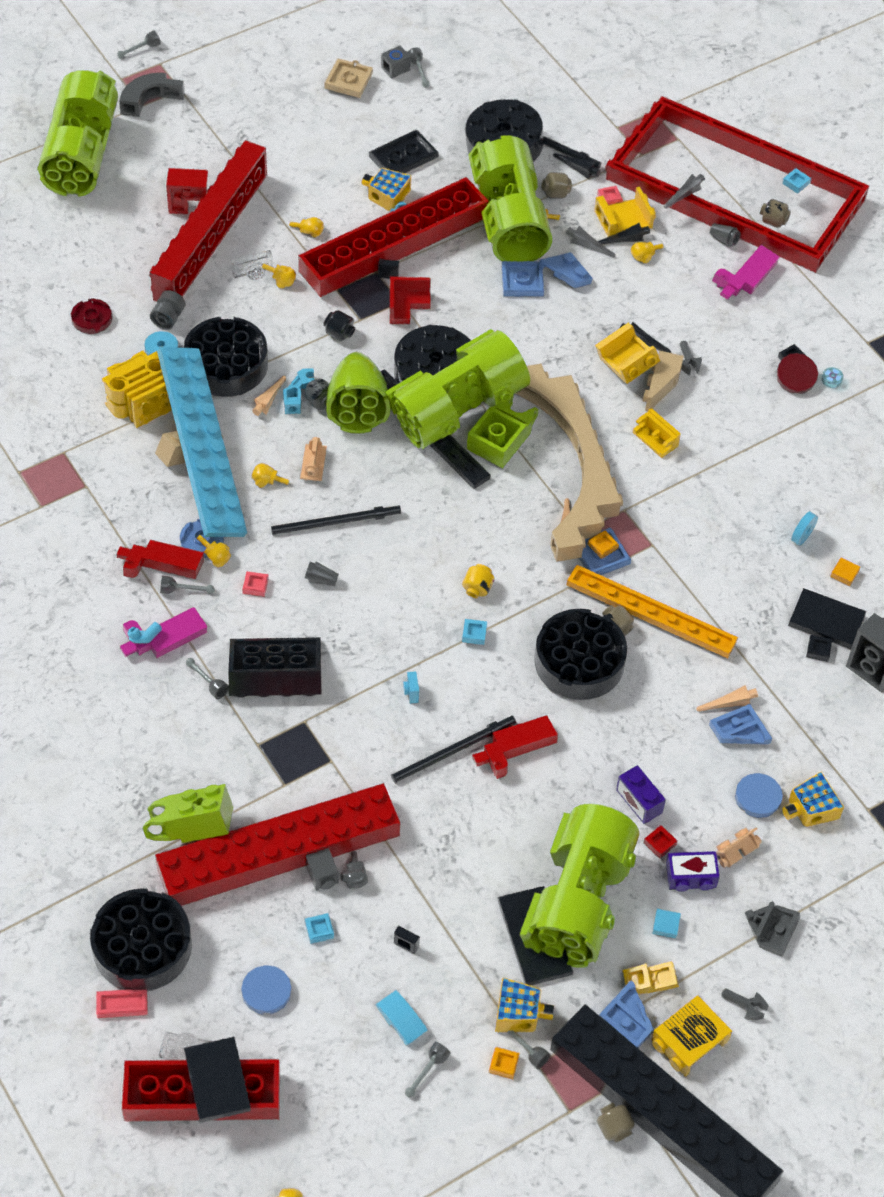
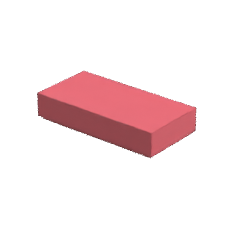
(121, 1003)

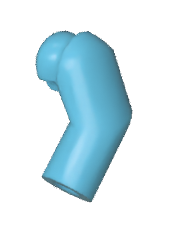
(146, 636)

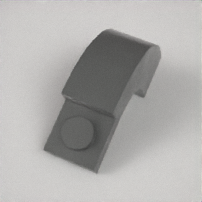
(148, 88)

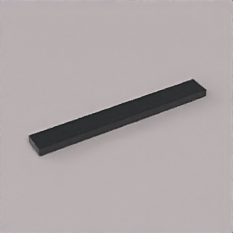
(453, 452)

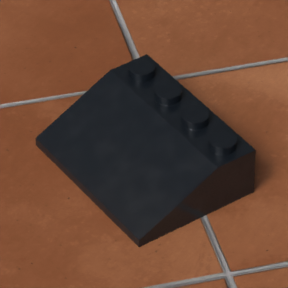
(274, 667)

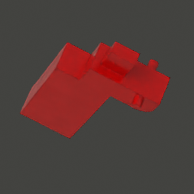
(162, 558)
(515, 742)

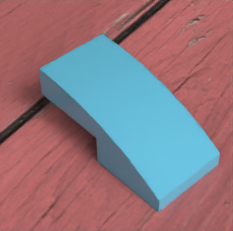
(402, 1017)

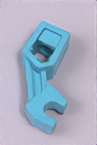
(292, 394)

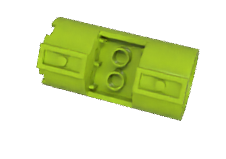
(78, 133)
(514, 216)
(486, 372)
(595, 851)

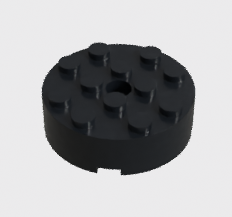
(505, 118)
(427, 350)
(231, 353)
(580, 654)
(136, 962)

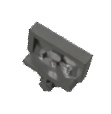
(773, 927)

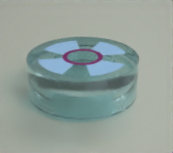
(832, 377)

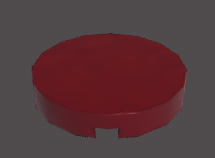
(91, 316)
(797, 373)

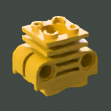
(137, 389)

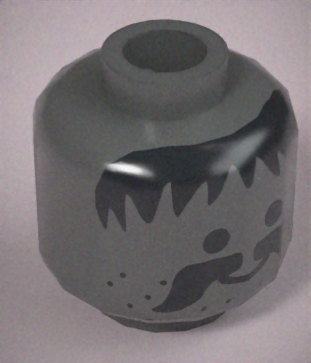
(316, 393)

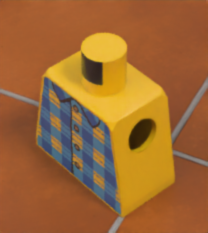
(387, 187)
(813, 802)
(520, 1007)

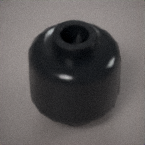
(339, 325)

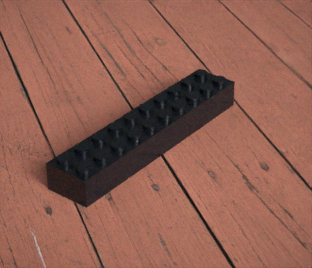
(664, 1107)

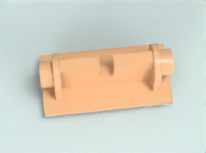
(313, 460)
(744, 840)

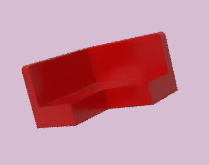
(185, 186)
(408, 294)

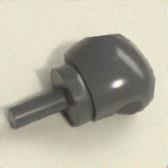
(356, 873)

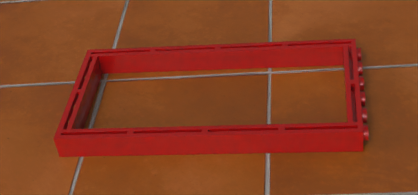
(756, 148)

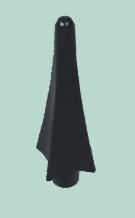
(584, 167)
(633, 233)
(647, 339)

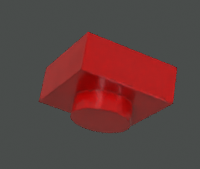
(660, 841)

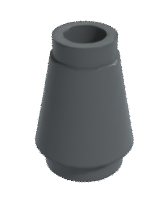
(726, 234)
(321, 574)

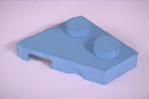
(567, 268)
(740, 727)
(628, 1016)

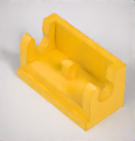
(657, 433)

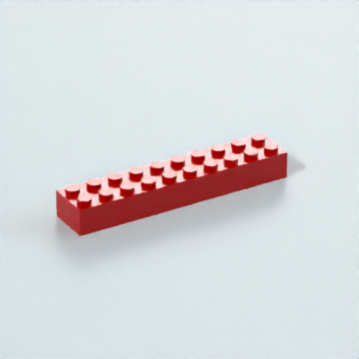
(210, 221)
(392, 236)
(277, 845)

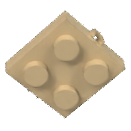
(348, 78)

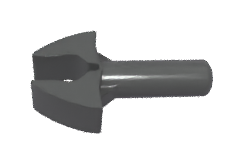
(689, 359)
(747, 1004)

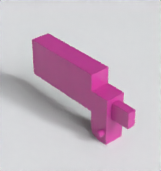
(749, 275)
(174, 634)

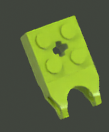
(501, 432)
(191, 815)

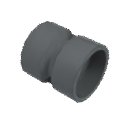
(167, 309)

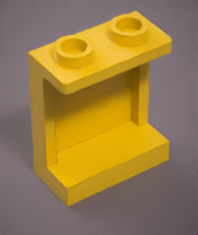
(627, 353)

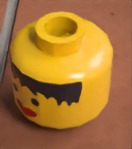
(478, 581)

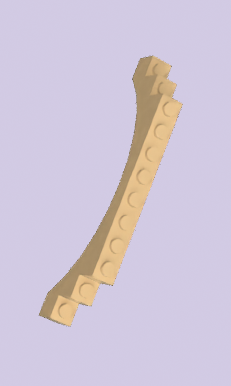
(598, 493)

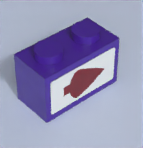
(640, 794)
(692, 871)

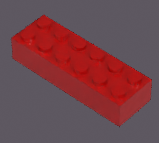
(164, 1090)

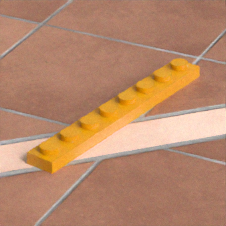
(652, 611)

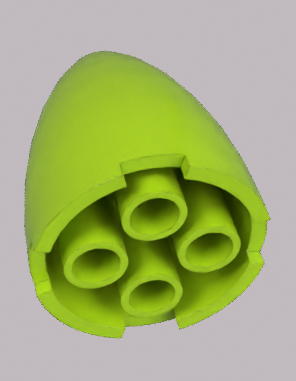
(357, 395)

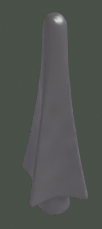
(689, 187)
(582, 238)

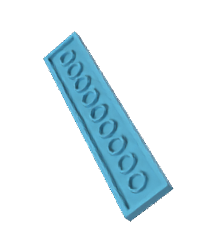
(202, 442)

